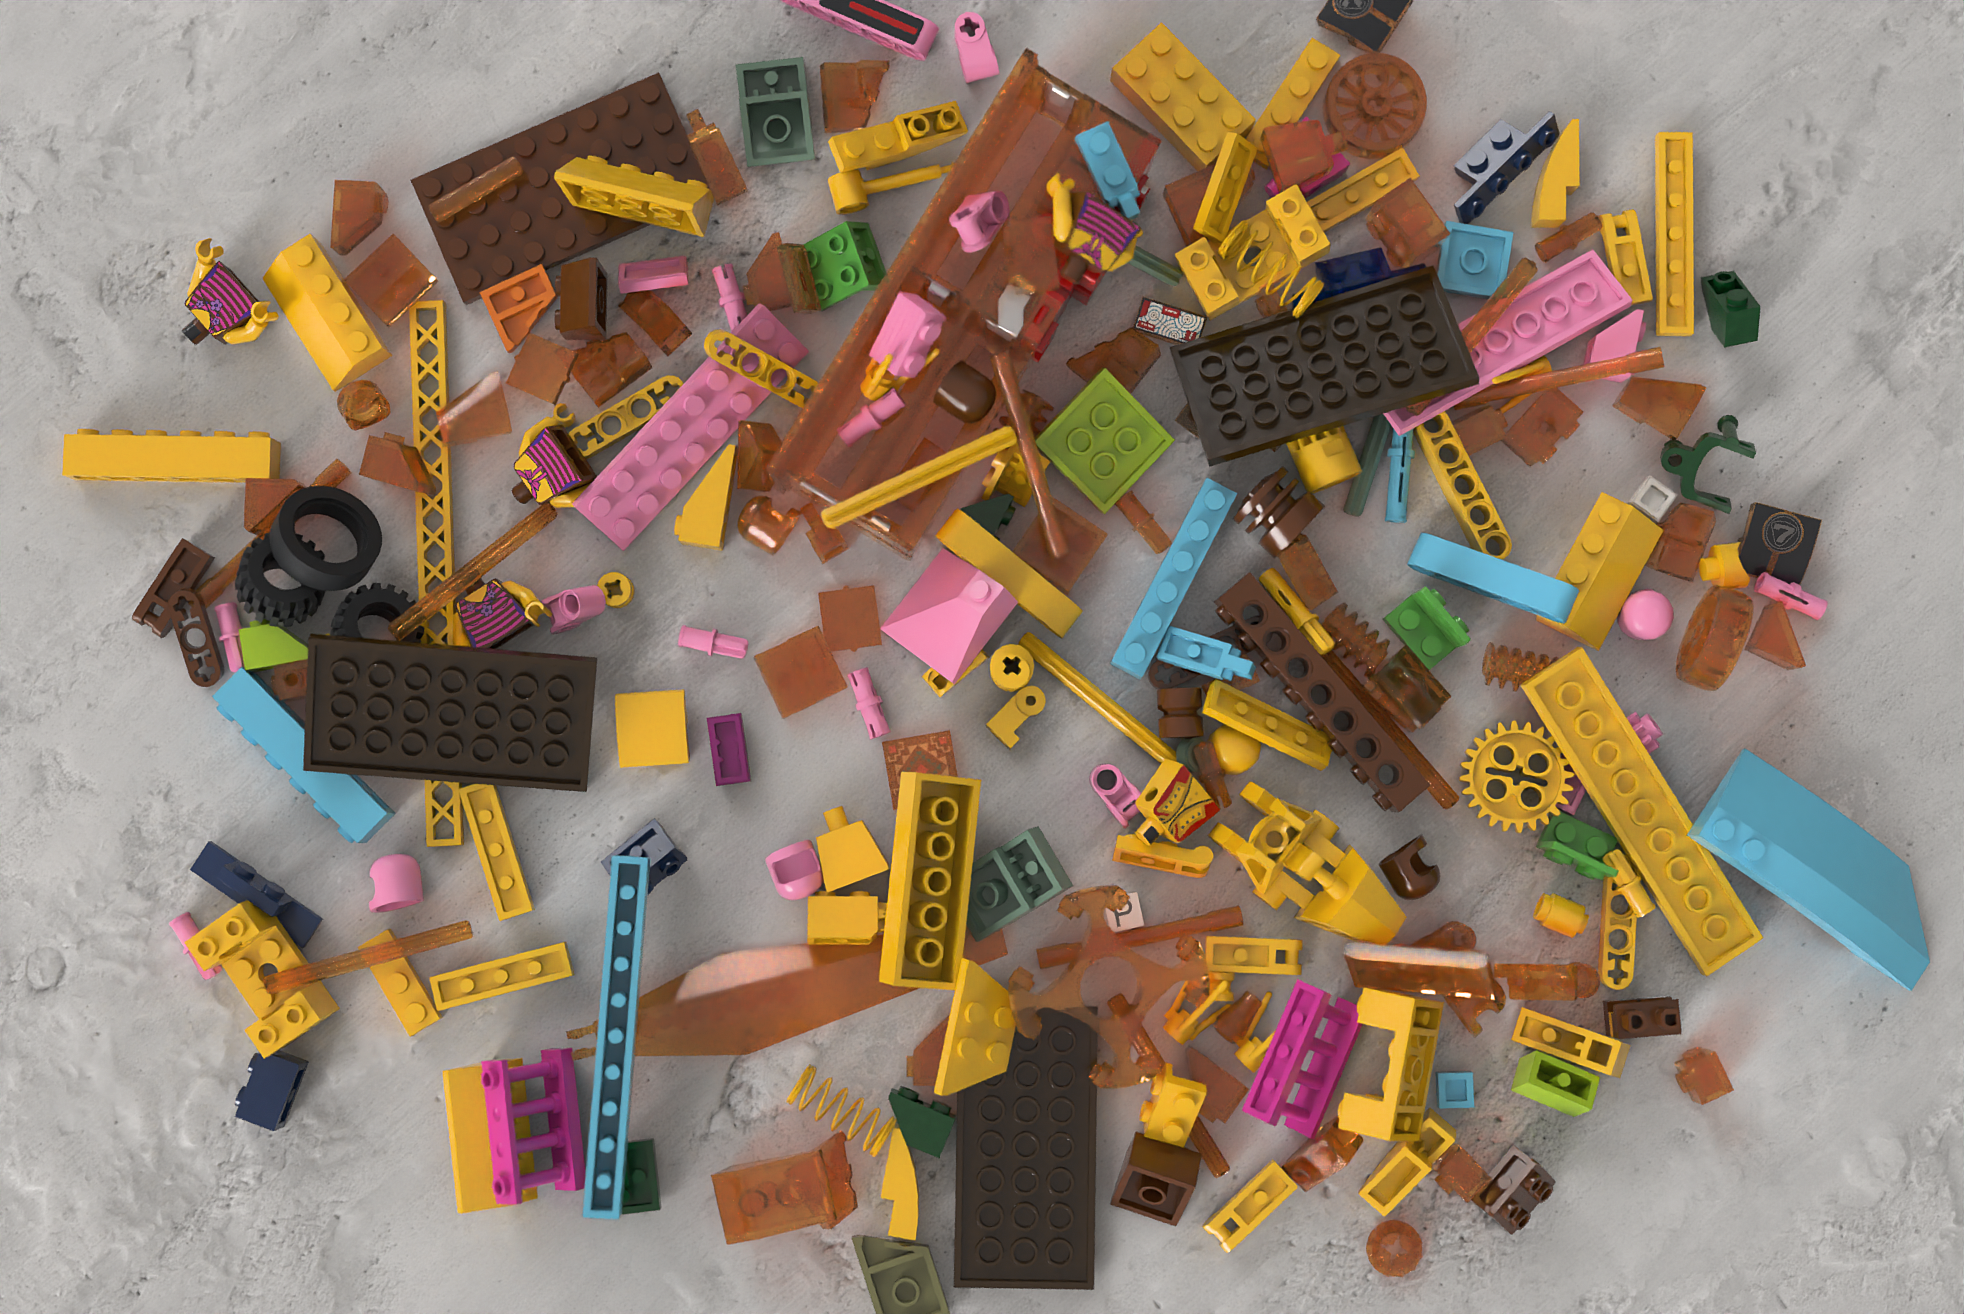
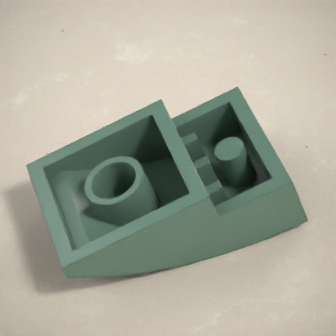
(775, 111)
(1013, 883)

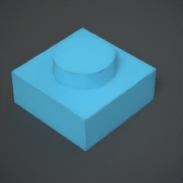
(1454, 1089)

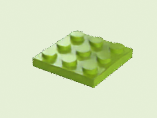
(1103, 440)

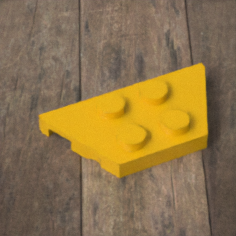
(977, 1031)

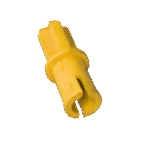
(1629, 883)

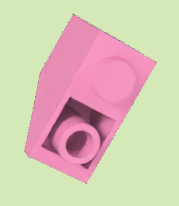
(1617, 341)

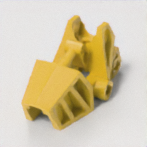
(1294, 838)

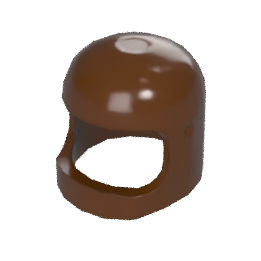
(965, 393)
(1408, 873)

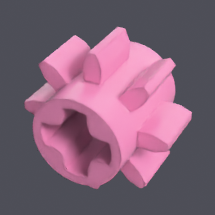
(1646, 730)

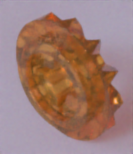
(1386, 1234)

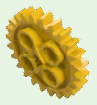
(1510, 807)

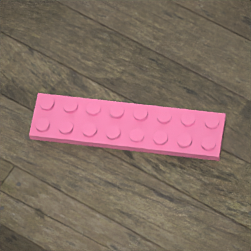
(1533, 325)
(685, 433)

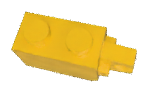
(844, 918)

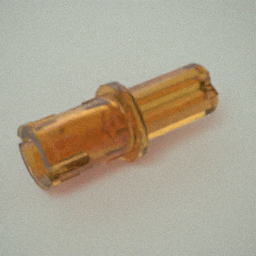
(1568, 237)
(1143, 522)
(1211, 773)

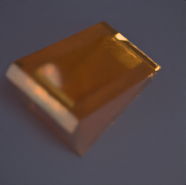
(755, 450)
(265, 500)
(1775, 639)

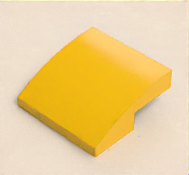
(652, 728)

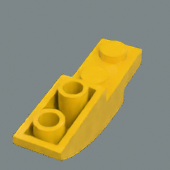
(899, 139)

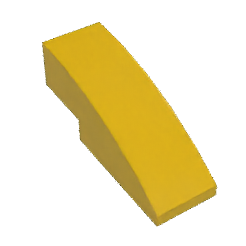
(1557, 179)
(1407, 1164)
(901, 1185)

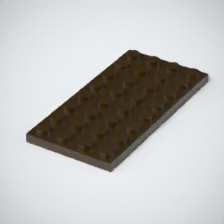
(1324, 369)
(448, 713)
(1030, 1164)

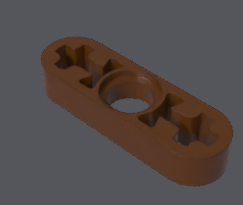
(179, 615)

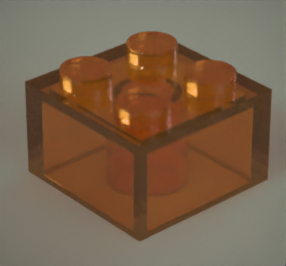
(1406, 225)
(1083, 541)

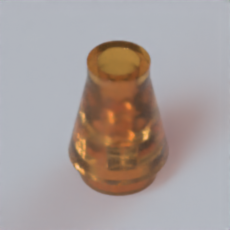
(1237, 1018)

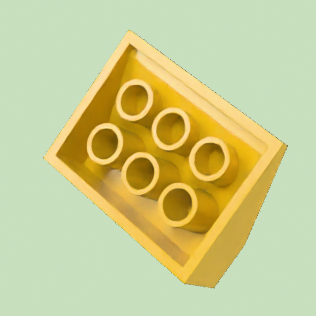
(636, 195)

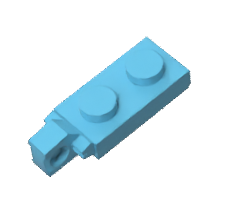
(1109, 169)
(1203, 655)

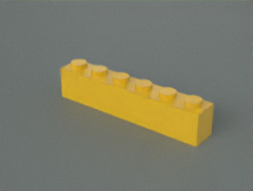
(170, 457)

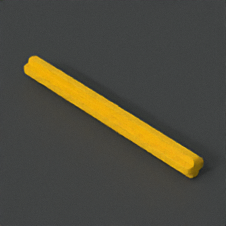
(919, 477)
(1097, 699)

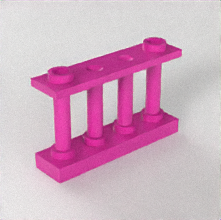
(1288, 1051)
(563, 1122)

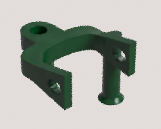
(1690, 458)

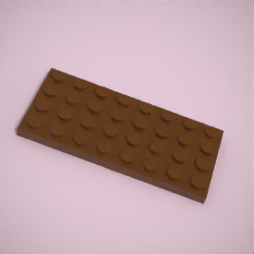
(531, 216)

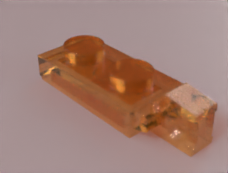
(714, 159)

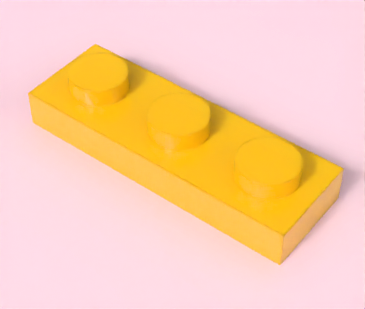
(1225, 187)
(404, 989)

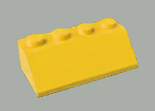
(325, 312)
(1604, 568)
(471, 1137)

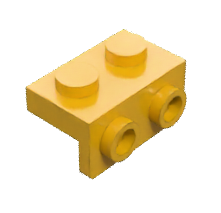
(1010, 476)
(1172, 1107)

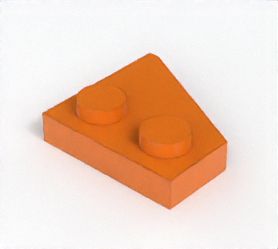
(519, 304)

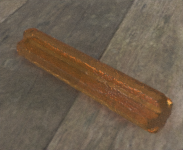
(475, 189)

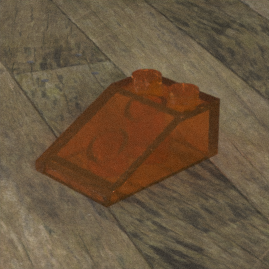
(773, 1196)

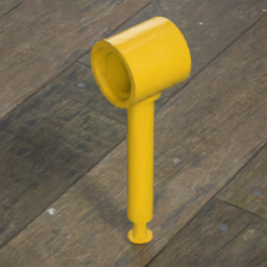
(851, 191)

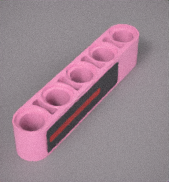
(876, 21)

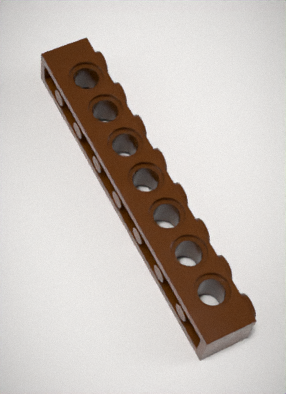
(1407, 780)

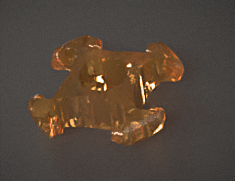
(1152, 982)

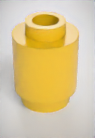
(1561, 915)

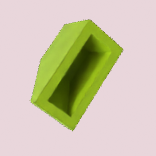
(270, 646)

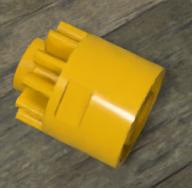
(1324, 459)

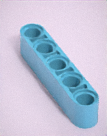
(1493, 577)

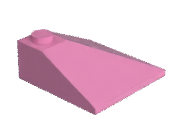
(949, 615)

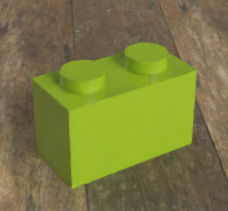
(1555, 1083)

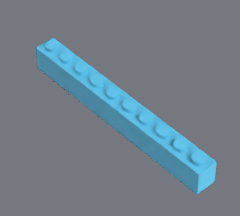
(616, 1037)

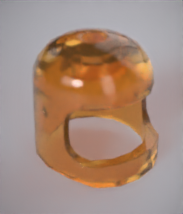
(764, 525)
(1470, 1008)

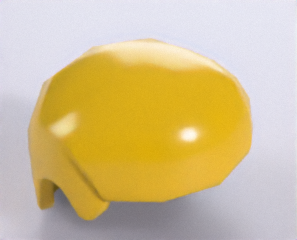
(1235, 749)

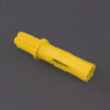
(1297, 611)

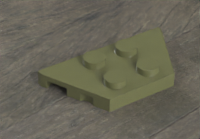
(900, 1276)

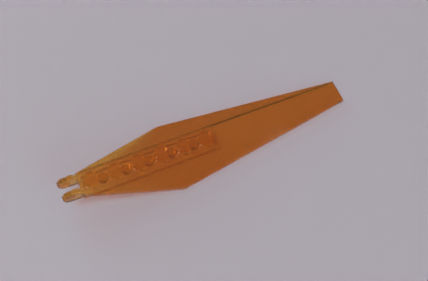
(766, 997)

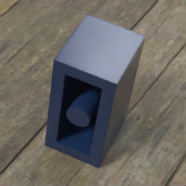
(270, 1089)

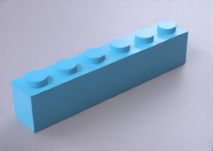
(1173, 578)
(281, 735)

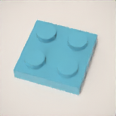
(1473, 259)

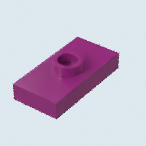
(728, 749)

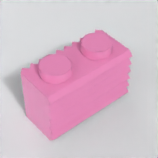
(907, 334)

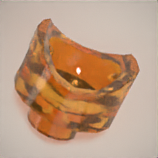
(362, 404)

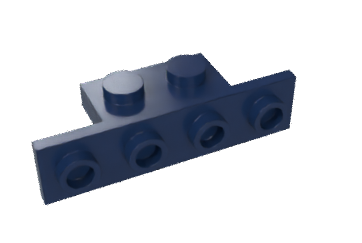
(1498, 161)
(243, 883)

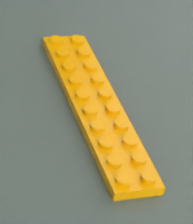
(1641, 811)

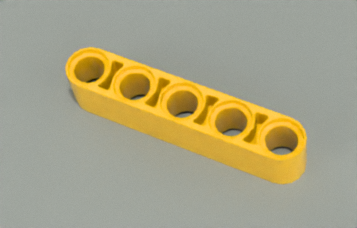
(1462, 503)
(994, 559)

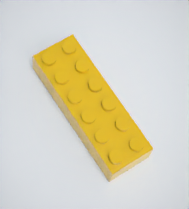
(929, 880)

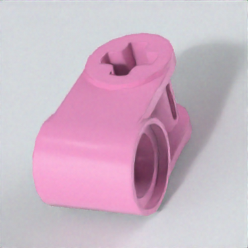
(975, 52)
(980, 219)
(574, 607)
(1117, 796)

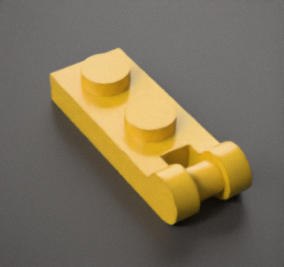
(1626, 255)
(1163, 856)
(1252, 955)
(1251, 1205)

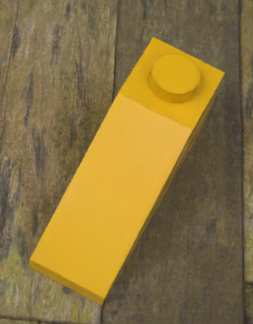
(708, 508)
(1571, 1042)

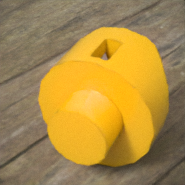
(1724, 567)

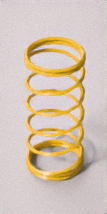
(1234, 237)
(879, 1138)

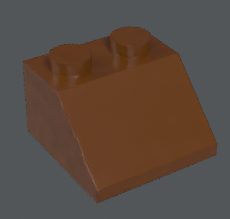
(582, 300)
(1156, 1179)

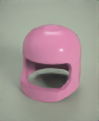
(1645, 615)
(795, 870)
(396, 883)

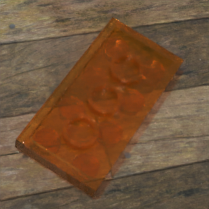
(1421, 970)

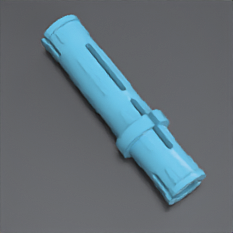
(1399, 476)

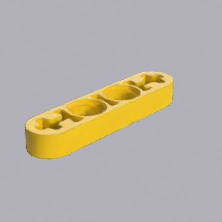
(764, 370)
(623, 411)
(1610, 922)

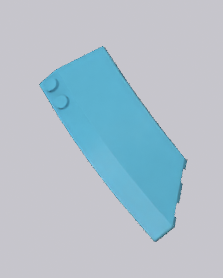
(1817, 865)

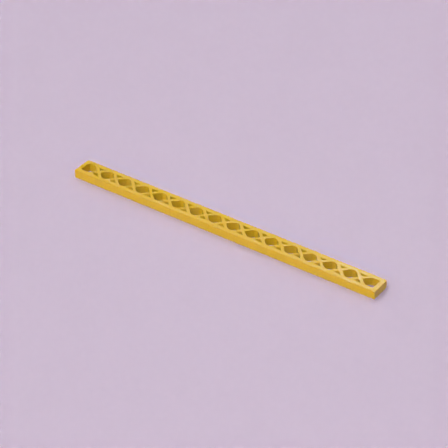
(445, 529)

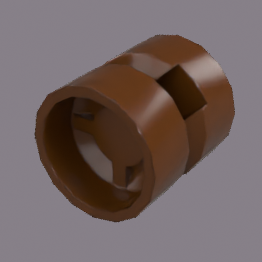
(1180, 713)

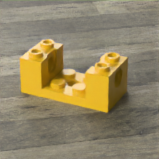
(1284, 222)
(243, 945)
(1412, 1053)

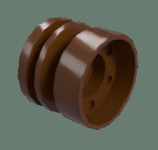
(1278, 511)

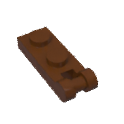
(182, 570)

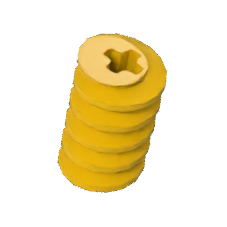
(1011, 654)

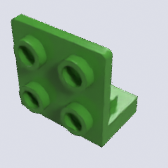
(844, 262)
(1427, 626)
(1577, 843)

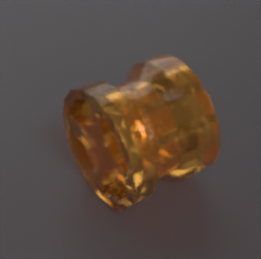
(1587, 980)

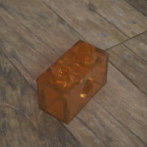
(1525, 436)

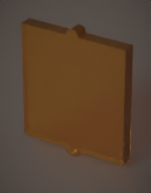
(542, 368)
(850, 618)

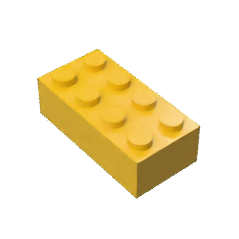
(1180, 97)

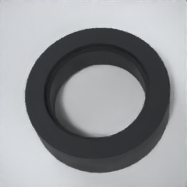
(314, 571)

